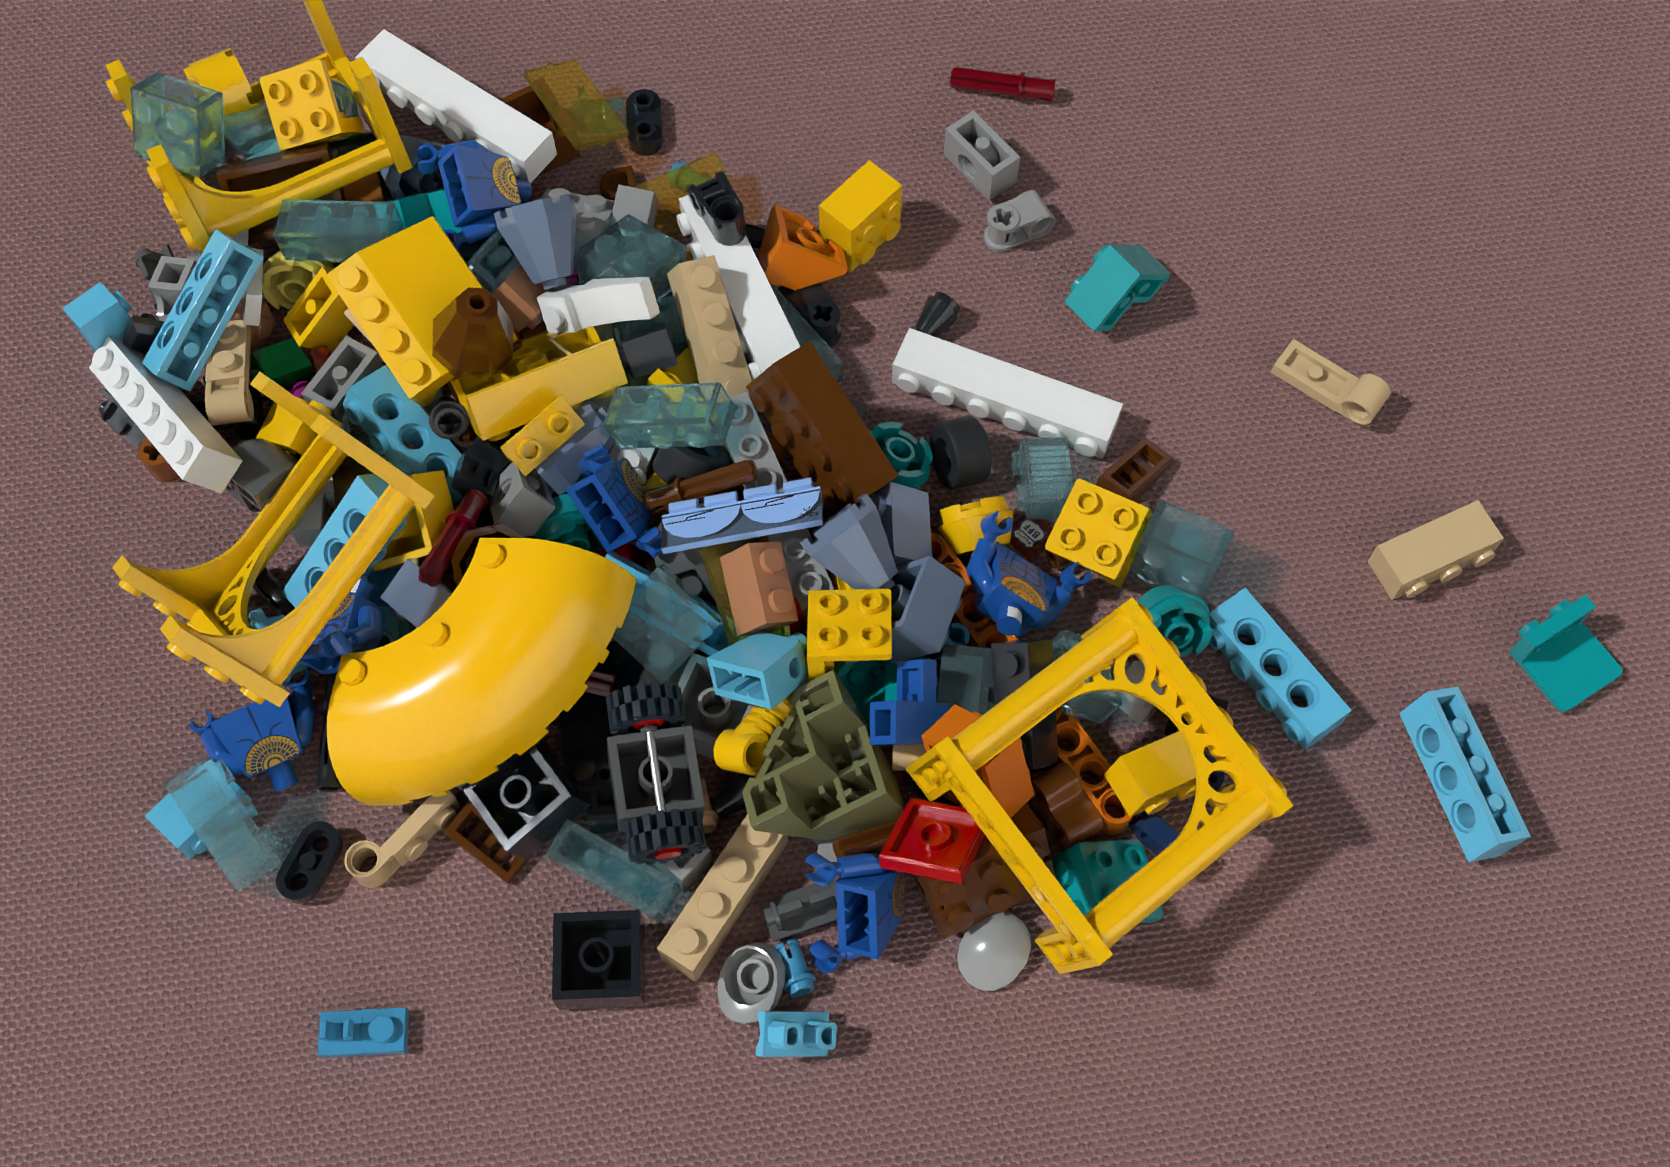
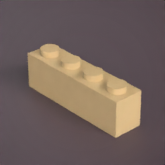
(709, 324)
(720, 899)

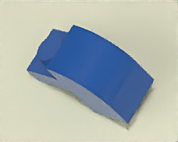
(915, 709)

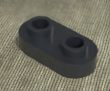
(644, 119)
(307, 862)

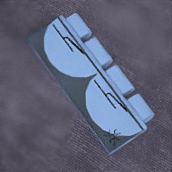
(731, 520)

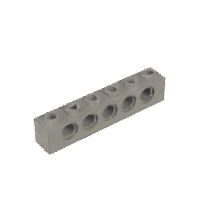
(749, 442)

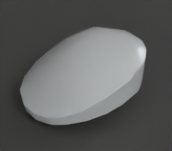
(994, 951)
(751, 982)

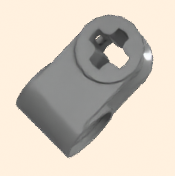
(1019, 219)

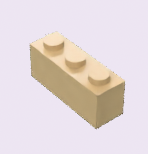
(1435, 551)

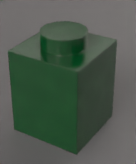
(282, 363)

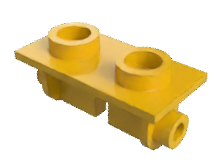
(542, 435)

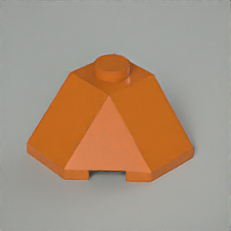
(796, 254)

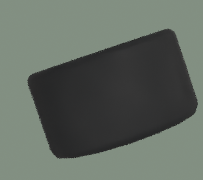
(960, 452)
(688, 462)

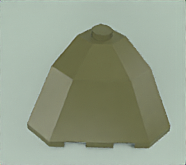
(822, 770)

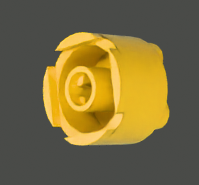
(225, 75)

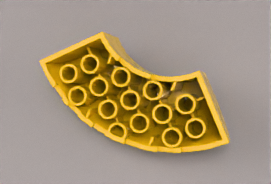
(476, 673)

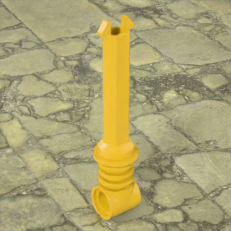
(742, 747)

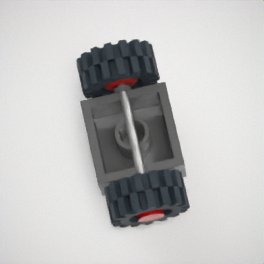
(655, 773)

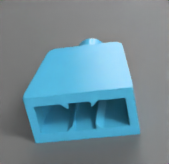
(760, 668)

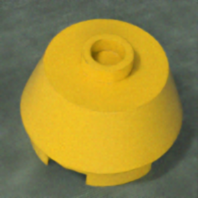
(962, 523)

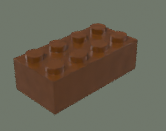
(820, 428)

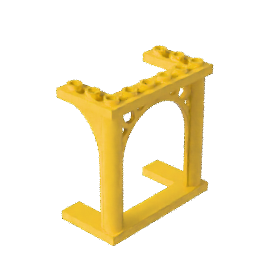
(203, 209)
(218, 591)
(1256, 796)

